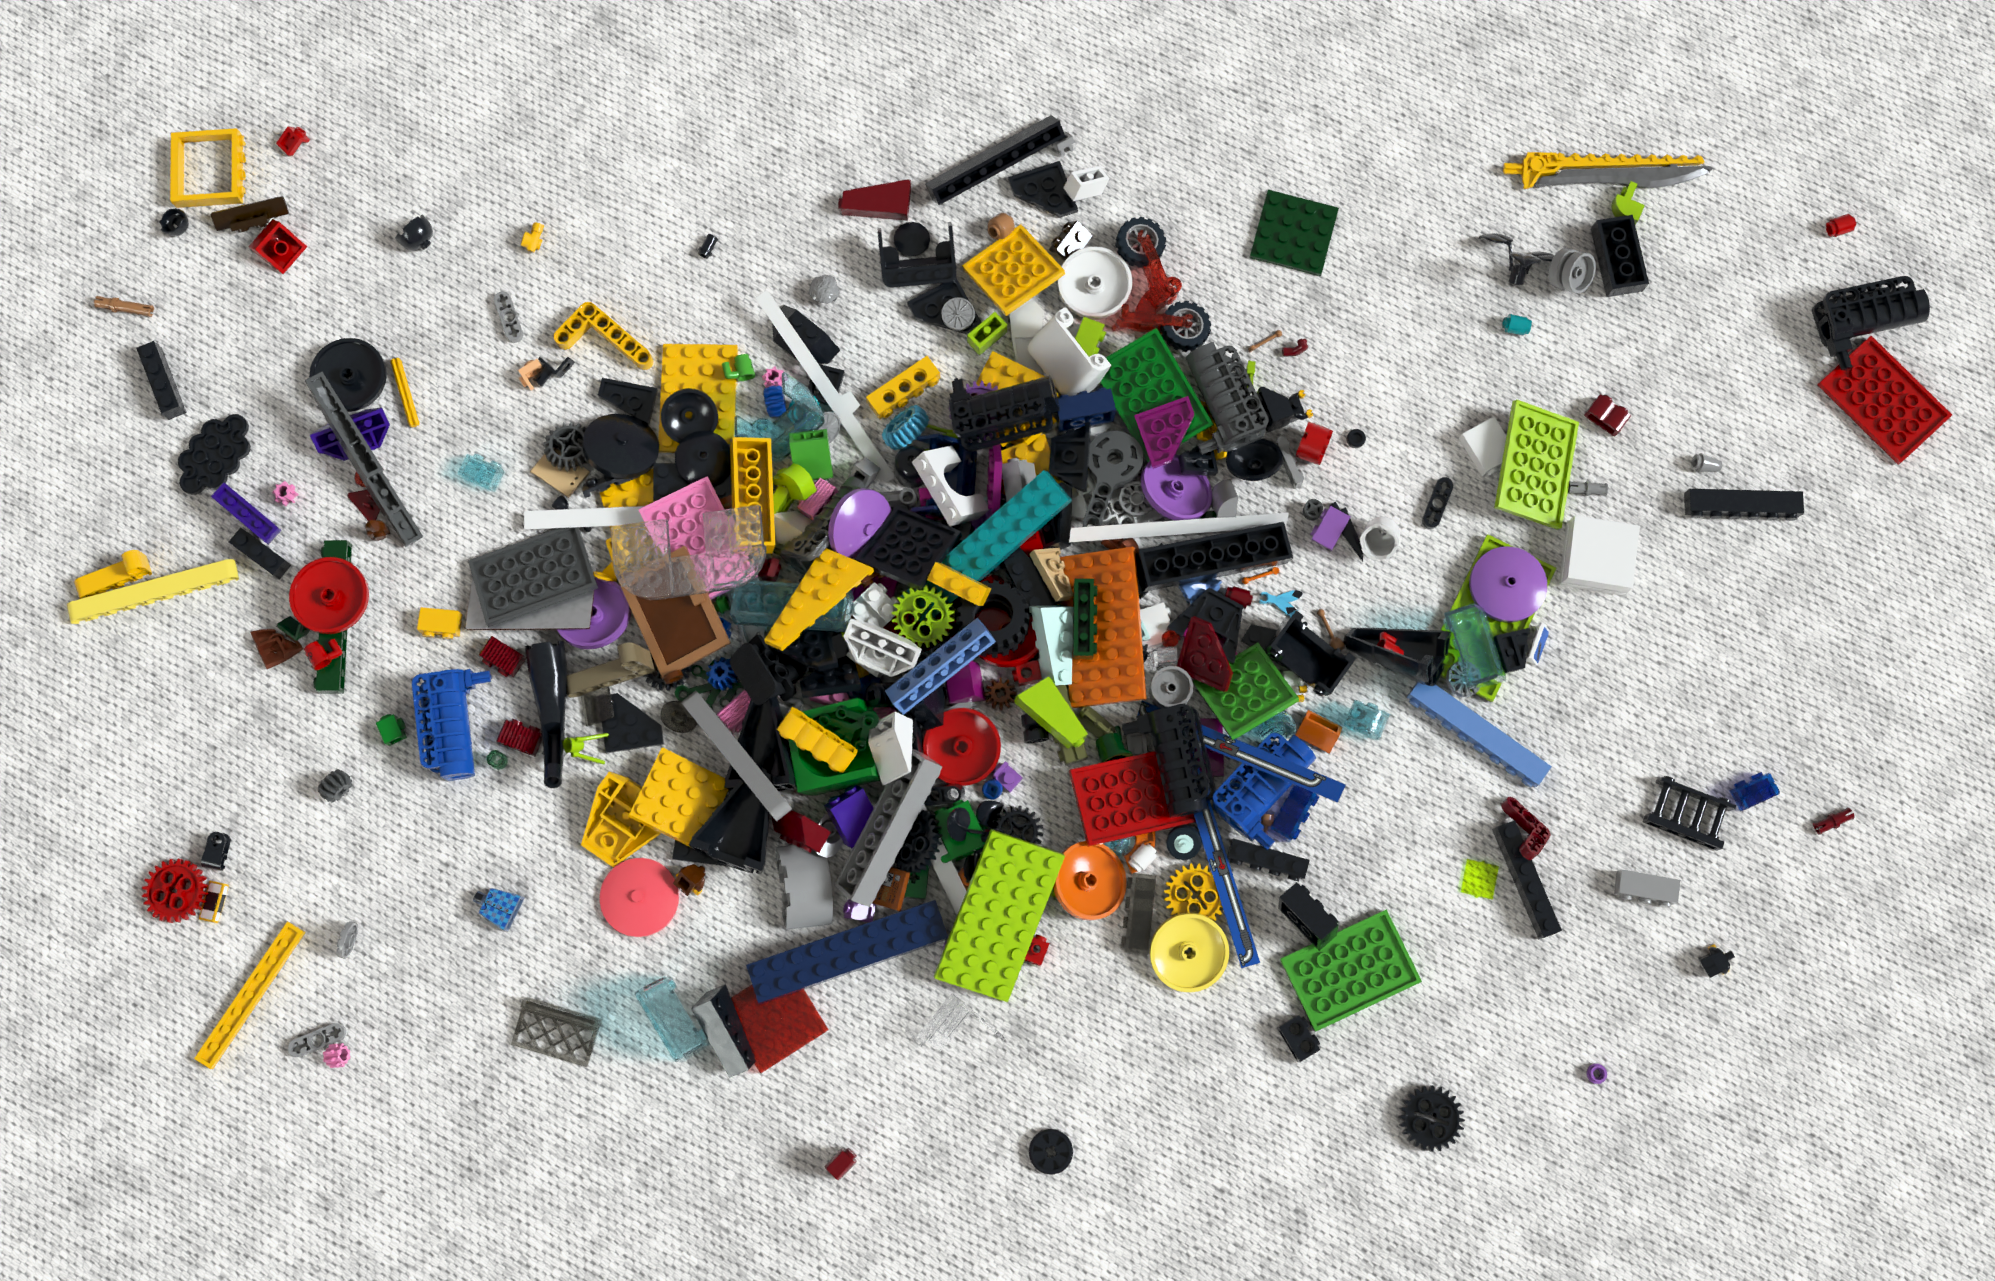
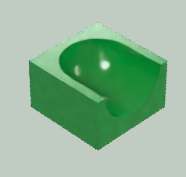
(815, 776)

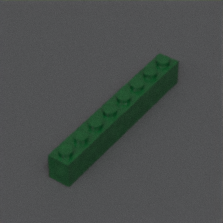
(332, 677)

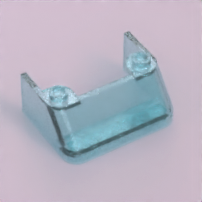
(800, 417)
(671, 1019)

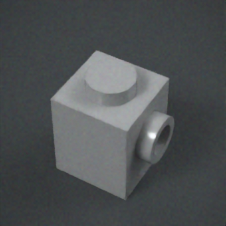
(865, 471)

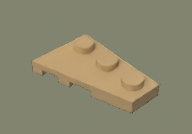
(1052, 572)

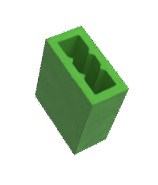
(812, 452)

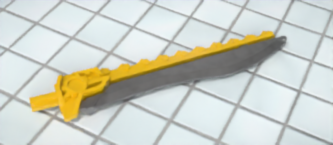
(1541, 167)

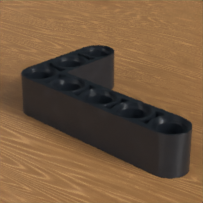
(943, 790)

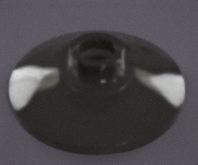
(677, 717)

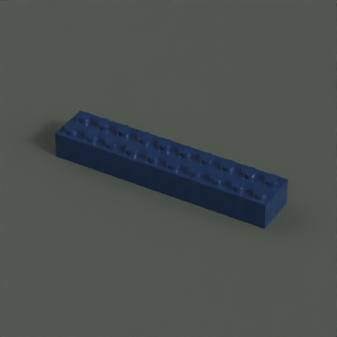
(847, 952)

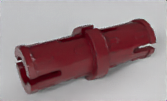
(1833, 821)

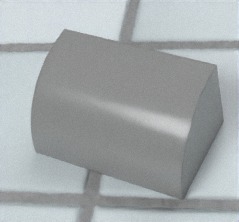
(1224, 499)

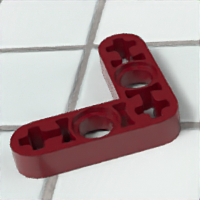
(1537, 832)

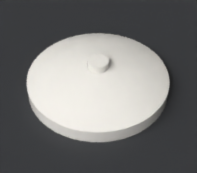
(1095, 283)

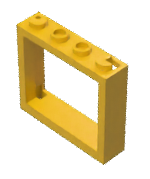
(237, 192)

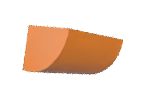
(1318, 731)

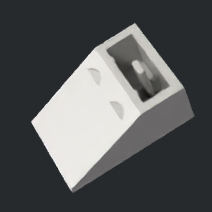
(892, 746)

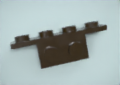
(249, 215)

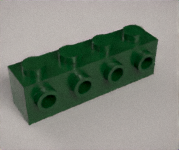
(1083, 619)

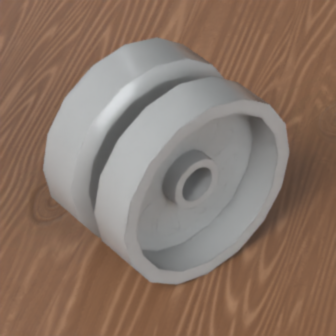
(1572, 270)
(1175, 678)

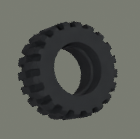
(1010, 601)

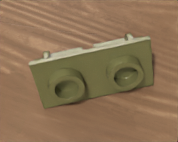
(1095, 722)

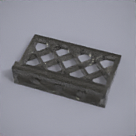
(560, 1014)

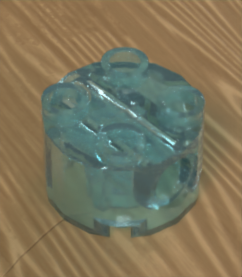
(1366, 719)

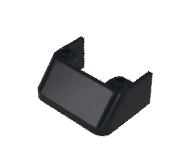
(920, 270)

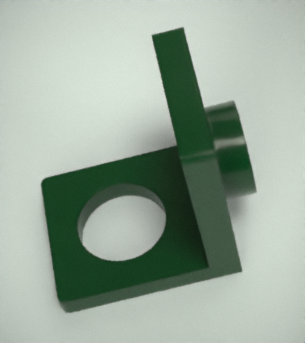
(293, 628)

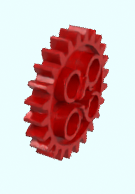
(159, 884)

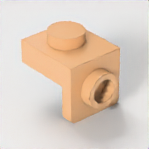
(529, 370)

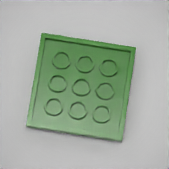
(1253, 695)

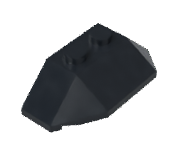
(813, 337)

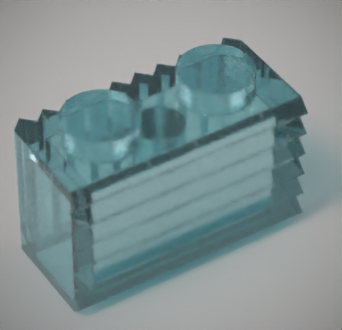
(481, 472)

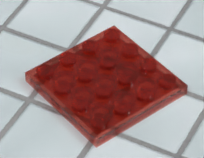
(777, 1026)

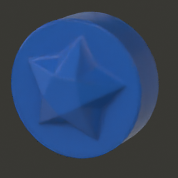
(992, 789)

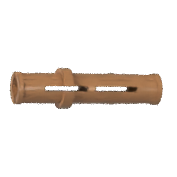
(123, 306)

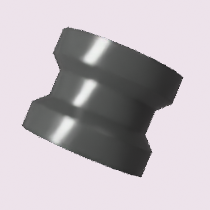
(1315, 506)

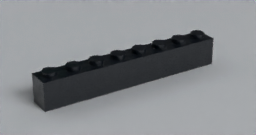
(995, 160)

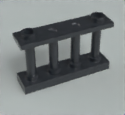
(1674, 825)

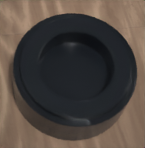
(1356, 438)

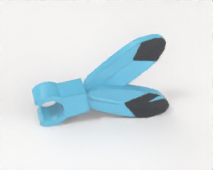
(1282, 600)

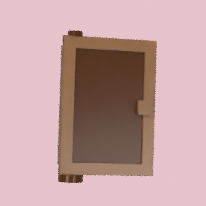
(678, 628)

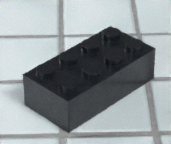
(1619, 255)

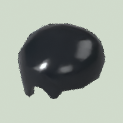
(172, 217)

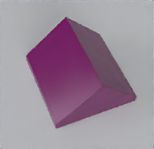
(966, 685)

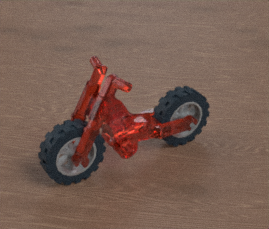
(1176, 320)

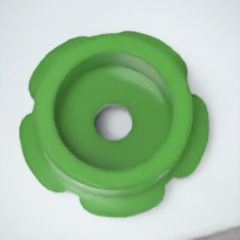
(721, 604)

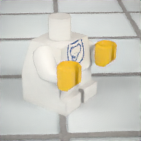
(1296, 683)

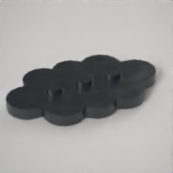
(214, 454)

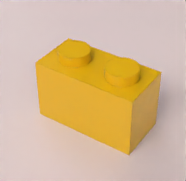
(439, 622)

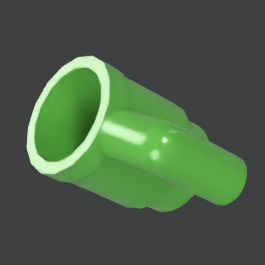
(743, 368)

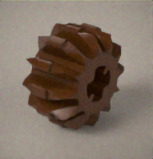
(997, 687)

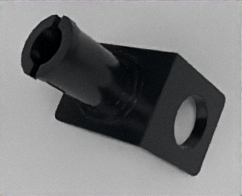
(548, 370)

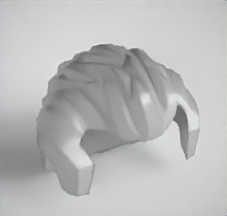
(824, 289)

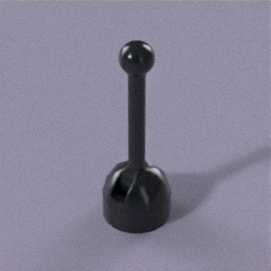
(562, 503)

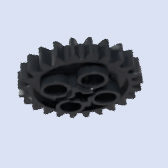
(920, 844)
(1426, 1136)

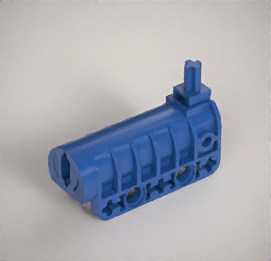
(447, 720)
(1260, 790)

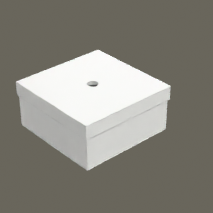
(1599, 555)

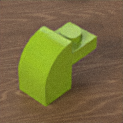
(1623, 205)
(797, 481)

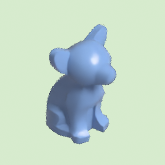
(1193, 590)

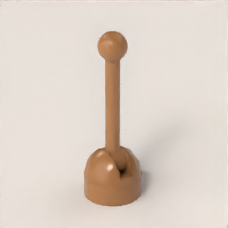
(1335, 642)
(1267, 820)

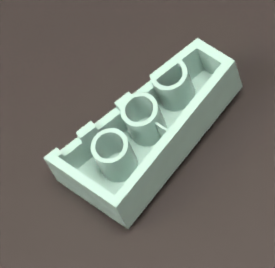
(1055, 641)

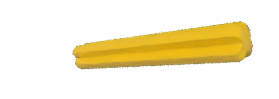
(404, 392)

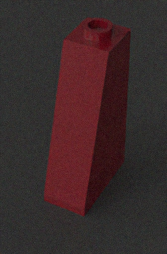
(878, 201)

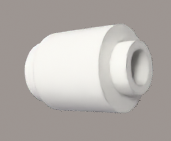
(1142, 857)

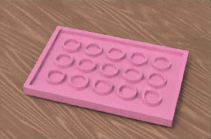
(685, 516)

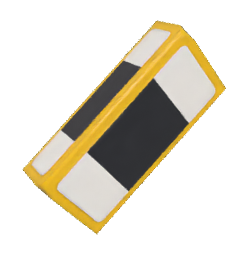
(214, 902)

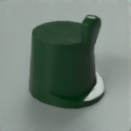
(1111, 746)

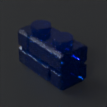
(1755, 791)

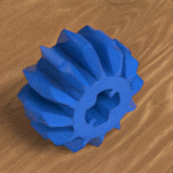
(774, 401)
(721, 674)

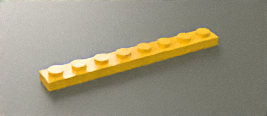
(249, 995)

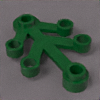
(707, 687)
(847, 728)

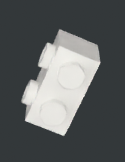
(1086, 183)

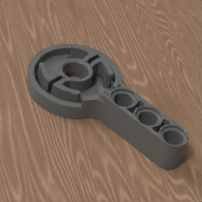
(1108, 475)

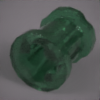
(502, 763)

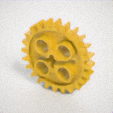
(1208, 885)

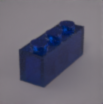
(1293, 813)

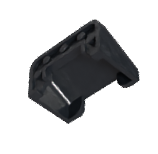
(1308, 655)

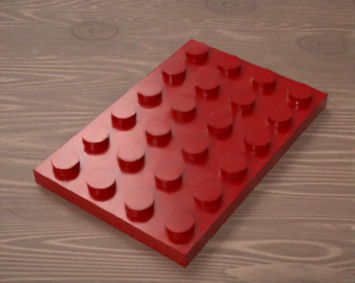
(1885, 400)
(1122, 799)

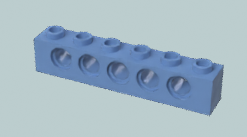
(940, 666)

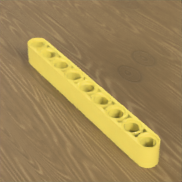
(152, 590)

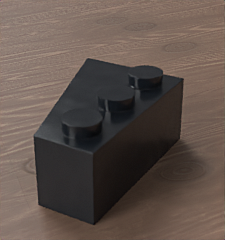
(1057, 531)

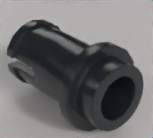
(707, 247)

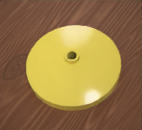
(1201, 965)

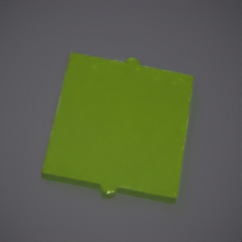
(1479, 879)

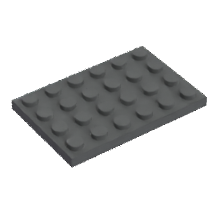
(532, 574)

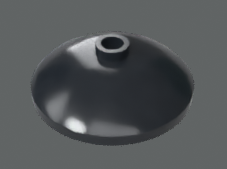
(673, 412)
(1255, 461)
(714, 465)

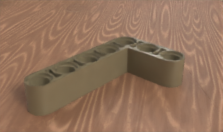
(632, 663)

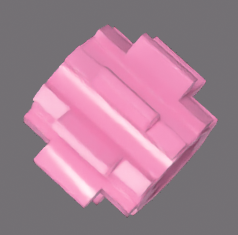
(769, 376)
(290, 490)
(336, 1055)

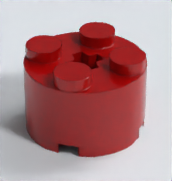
(1314, 443)

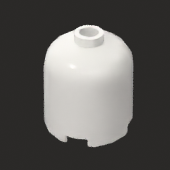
(1382, 543)

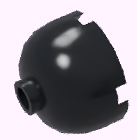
(416, 234)

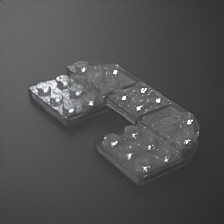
(731, 558)

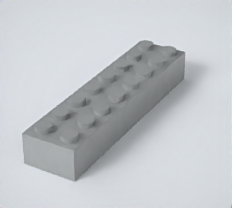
(887, 830)

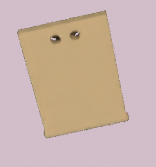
(562, 481)

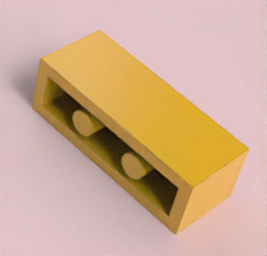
(959, 584)

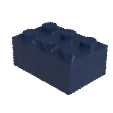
(1085, 407)

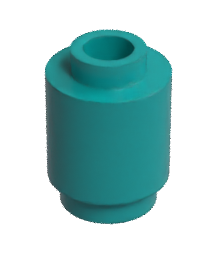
(1517, 324)

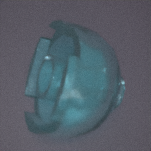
(1281, 723)

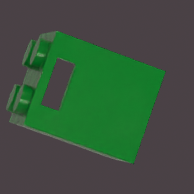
(959, 849)

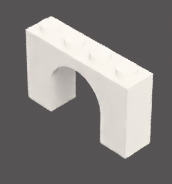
(954, 507)

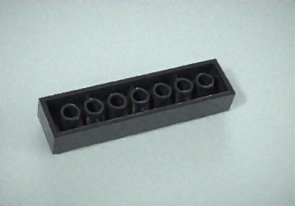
(1213, 556)

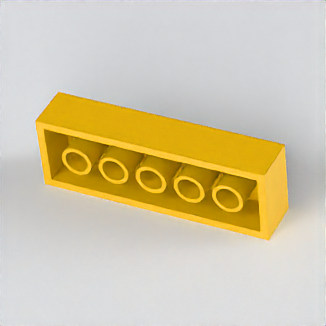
(754, 481)

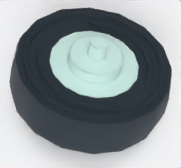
(1183, 842)

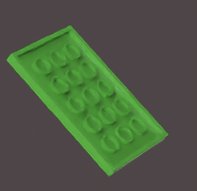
(1351, 971)

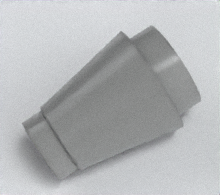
(1704, 463)

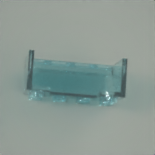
(1475, 646)

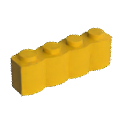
(815, 738)

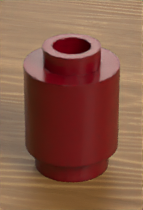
(1239, 595)

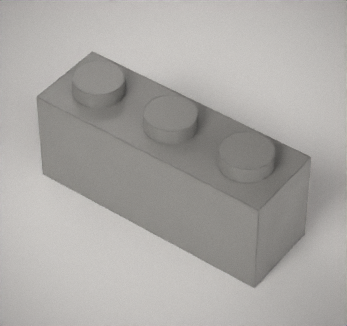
(1647, 888)

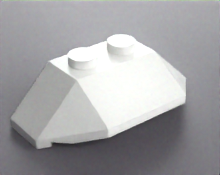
(880, 648)

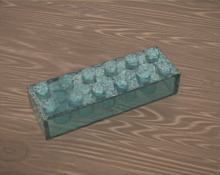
(763, 601)

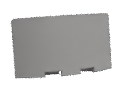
(806, 887)

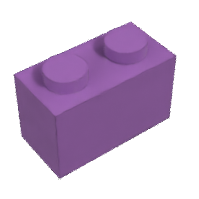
(1330, 528)

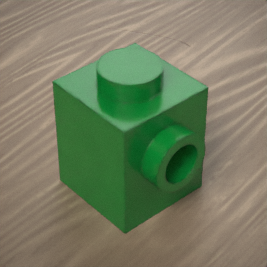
(391, 729)

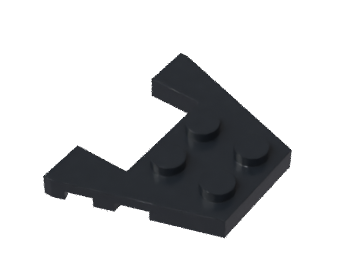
(1220, 612)

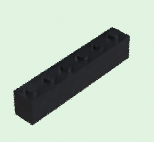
(1744, 503)
(1526, 881)

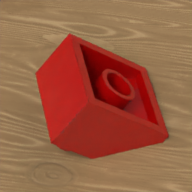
(277, 246)

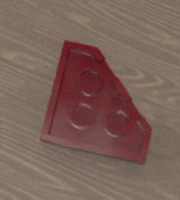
(1204, 657)

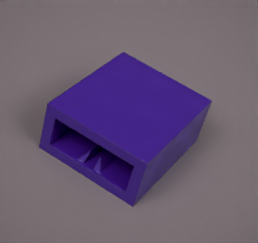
(850, 813)

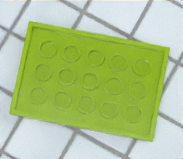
(1536, 464)

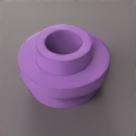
(1603, 1073)

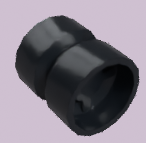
(1033, 736)

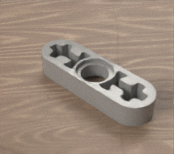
(509, 303)
(301, 1040)

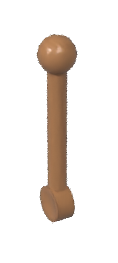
(1278, 333)

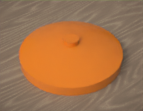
(1090, 881)

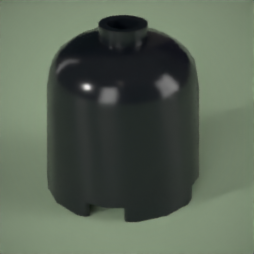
(905, 470)

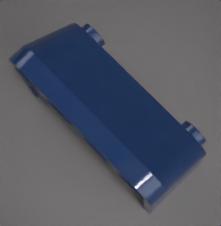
(960, 479)

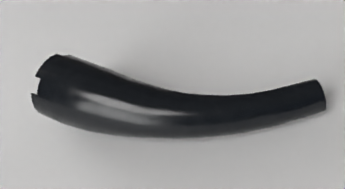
(549, 684)

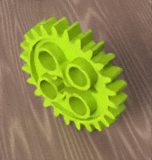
(936, 626)

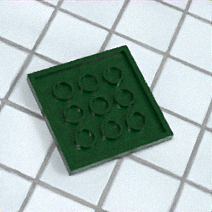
(1294, 232)

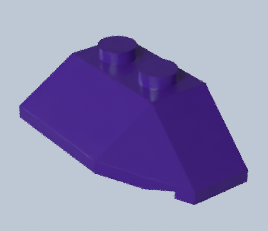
(371, 424)

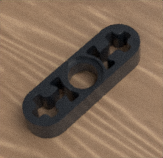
(1447, 493)

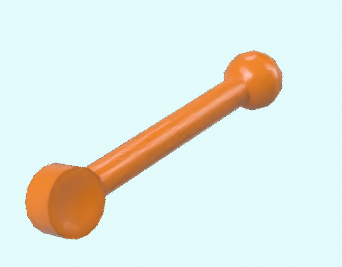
(1275, 571)

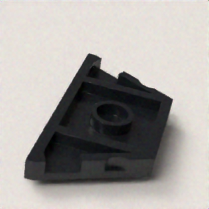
(1071, 457)

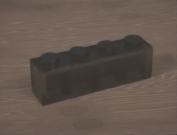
(1139, 913)

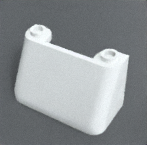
(1064, 358)

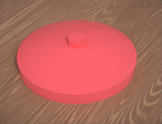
(639, 897)

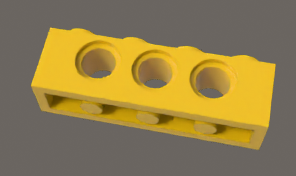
(907, 378)

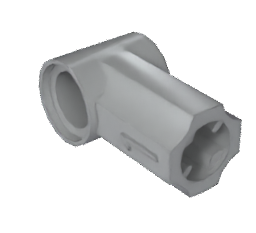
(897, 497)

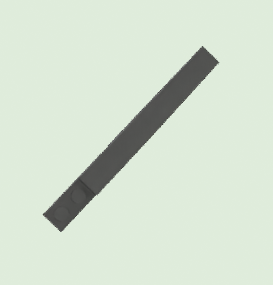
(363, 459)

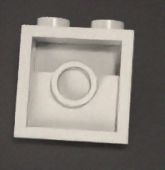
(874, 606)

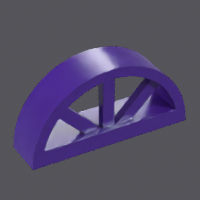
(246, 513)

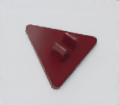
(365, 504)

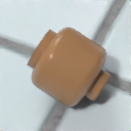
(1000, 226)

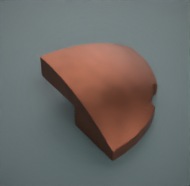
(269, 641)

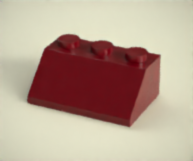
(801, 831)

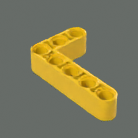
(607, 332)

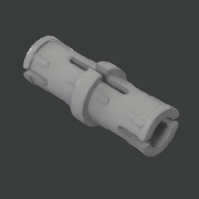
(1588, 488)

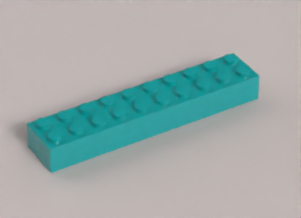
(1002, 533)

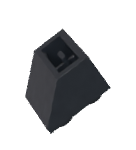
(1276, 407)

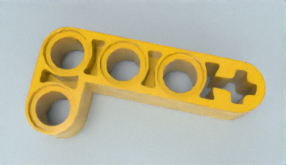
(131, 569)

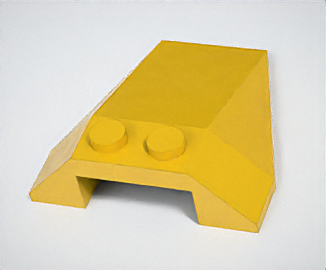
(609, 829)

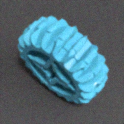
(905, 427)

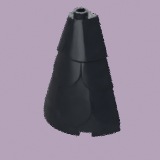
(1422, 651)
(765, 745)
(736, 831)

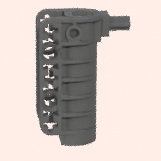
(1225, 398)
(815, 539)

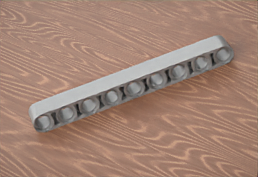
(736, 756)

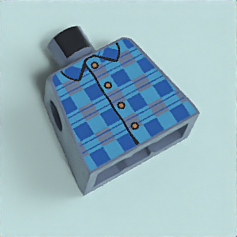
(499, 907)

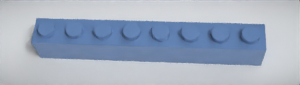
(1480, 733)

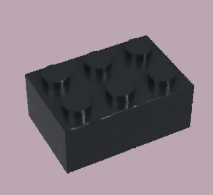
(1308, 915)

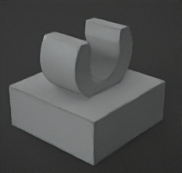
(1065, 142)

